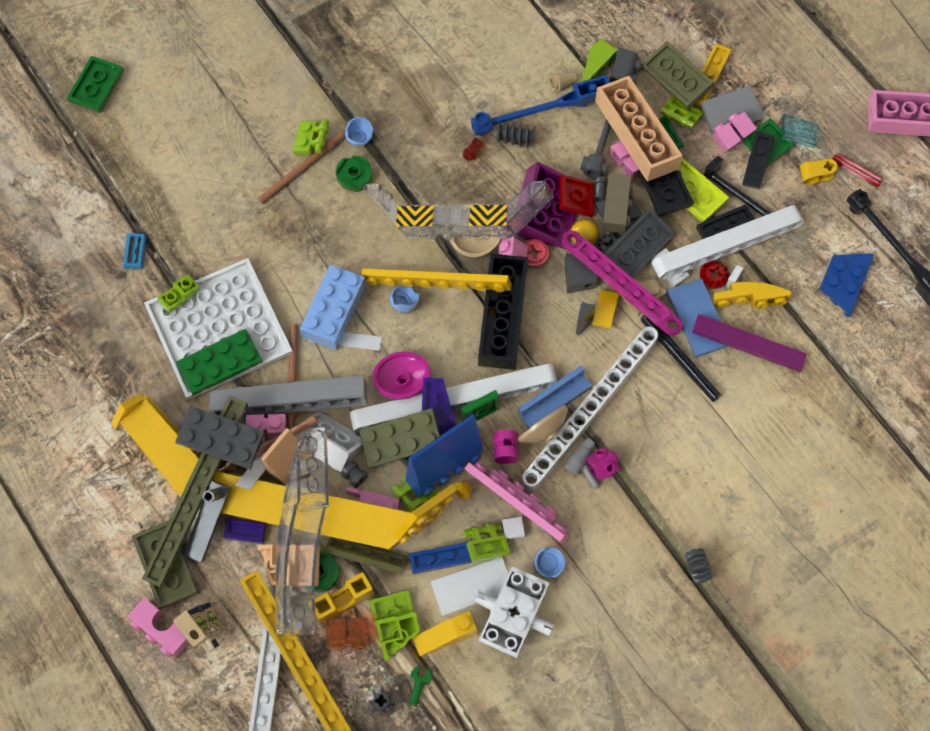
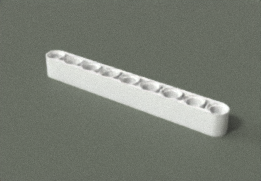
(727, 242)

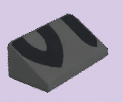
(585, 317)

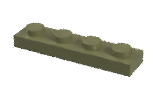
(367, 555)

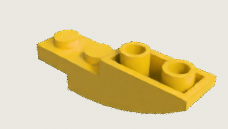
(758, 294)

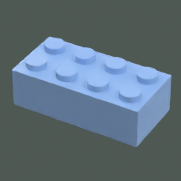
(333, 307)

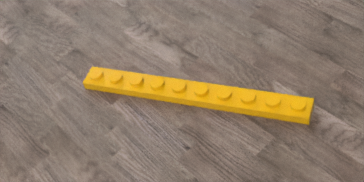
(294, 656)

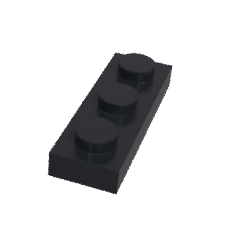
(758, 160)
(725, 221)

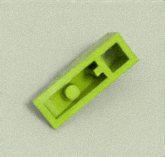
(599, 59)

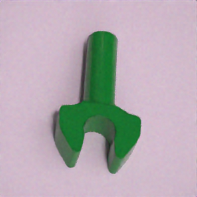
(419, 682)

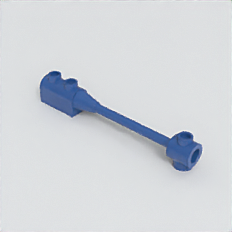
(581, 95)

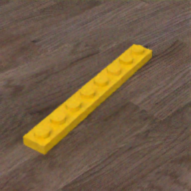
(437, 279)

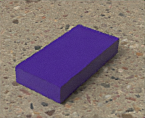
(245, 531)

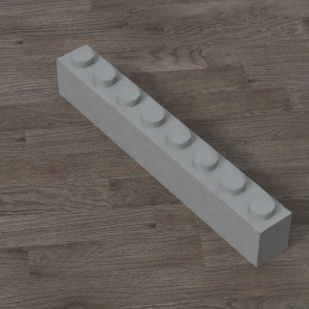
(295, 396)

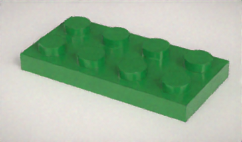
(219, 362)

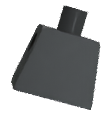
(578, 275)

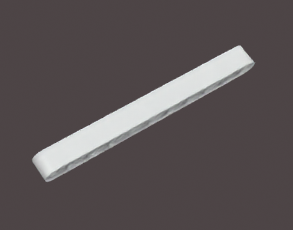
(506, 385)
(587, 416)

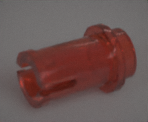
(470, 152)

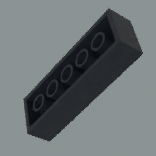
(503, 314)

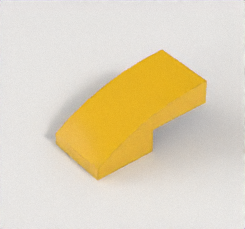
(605, 309)

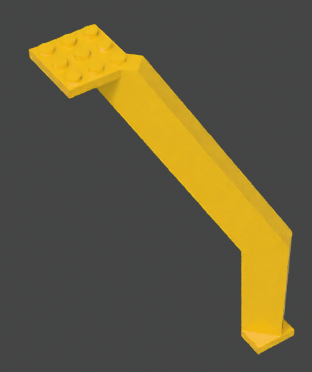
(263, 502)

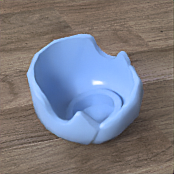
(359, 131)
(404, 299)
(549, 562)

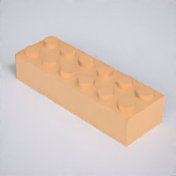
(638, 128)

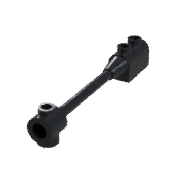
(860, 204)

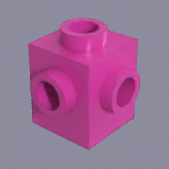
(603, 463)

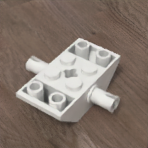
(521, 594)

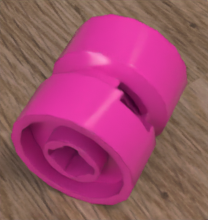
(505, 444)

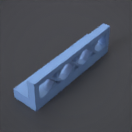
(554, 397)

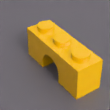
(352, 593)

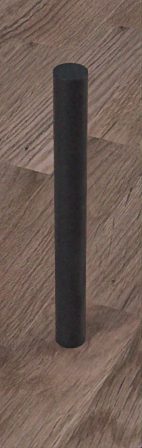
(740, 195)

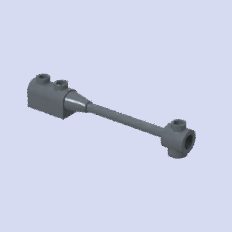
(624, 66)

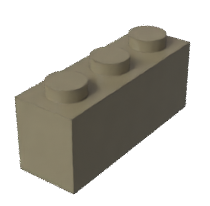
(617, 203)

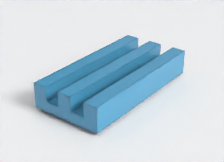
(133, 265)

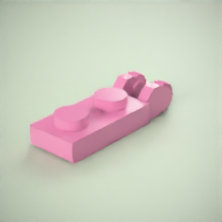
(373, 498)

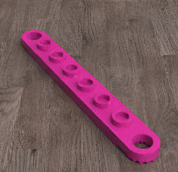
(622, 282)

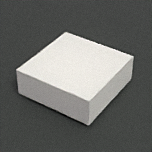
(734, 276)
(513, 528)

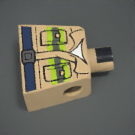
(200, 626)

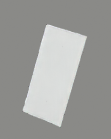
(461, 588)

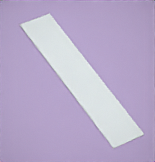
(360, 341)
(251, 476)

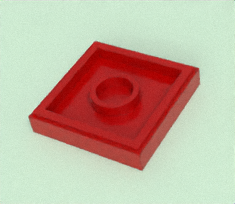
(576, 196)

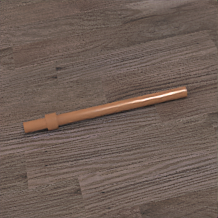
(329, 145)
(292, 369)
(229, 467)

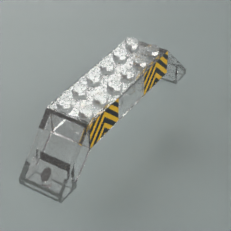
(464, 219)

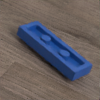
(439, 558)

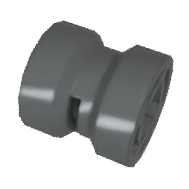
(354, 474)

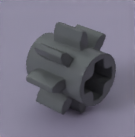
(377, 697)

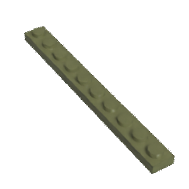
(188, 505)

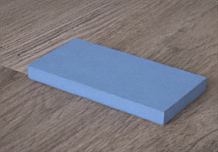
(687, 303)

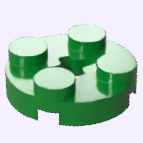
(357, 182)
(330, 575)

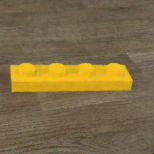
(714, 66)

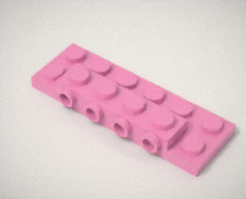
(525, 503)

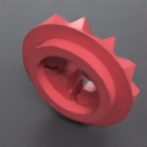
(539, 247)

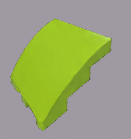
(394, 621)

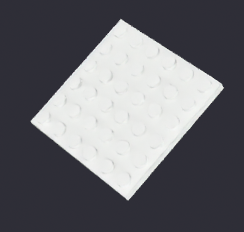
(221, 307)

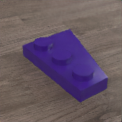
(436, 397)

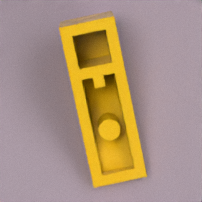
(446, 634)

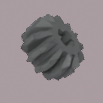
(698, 565)

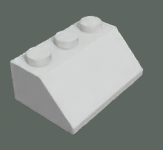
(342, 443)

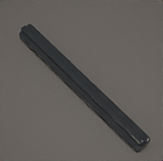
(684, 361)

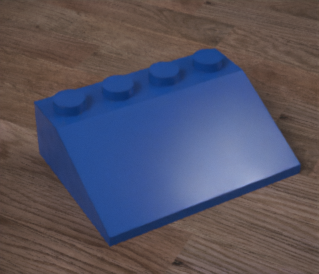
(444, 457)

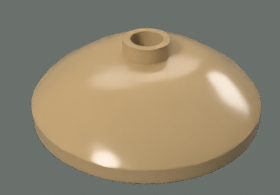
(475, 247)
(546, 427)

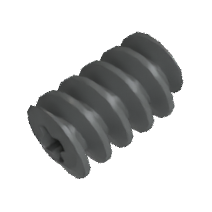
(516, 134)

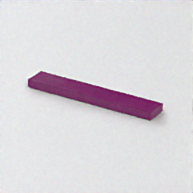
(749, 343)

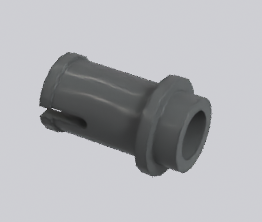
(600, 188)

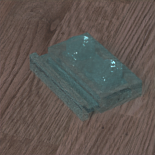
(799, 131)

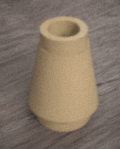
(561, 80)

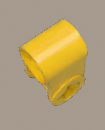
(817, 171)

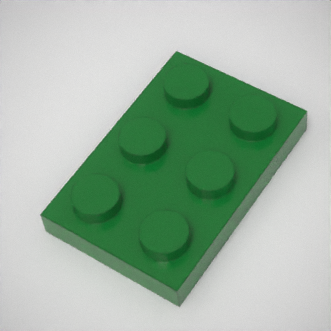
(95, 84)

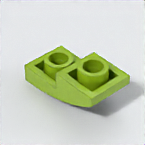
(179, 294)

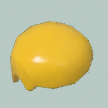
(587, 230)

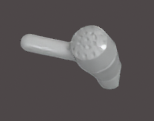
(577, 462)

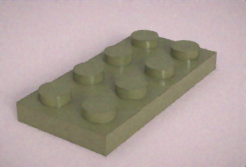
(677, 75)
(399, 437)
(179, 581)

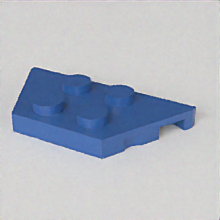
(845, 279)

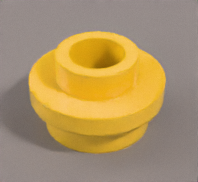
(463, 489)

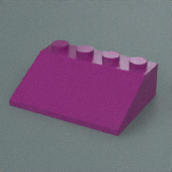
(550, 222)

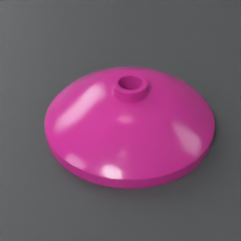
(401, 375)

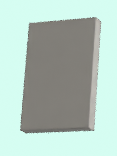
(724, 106)

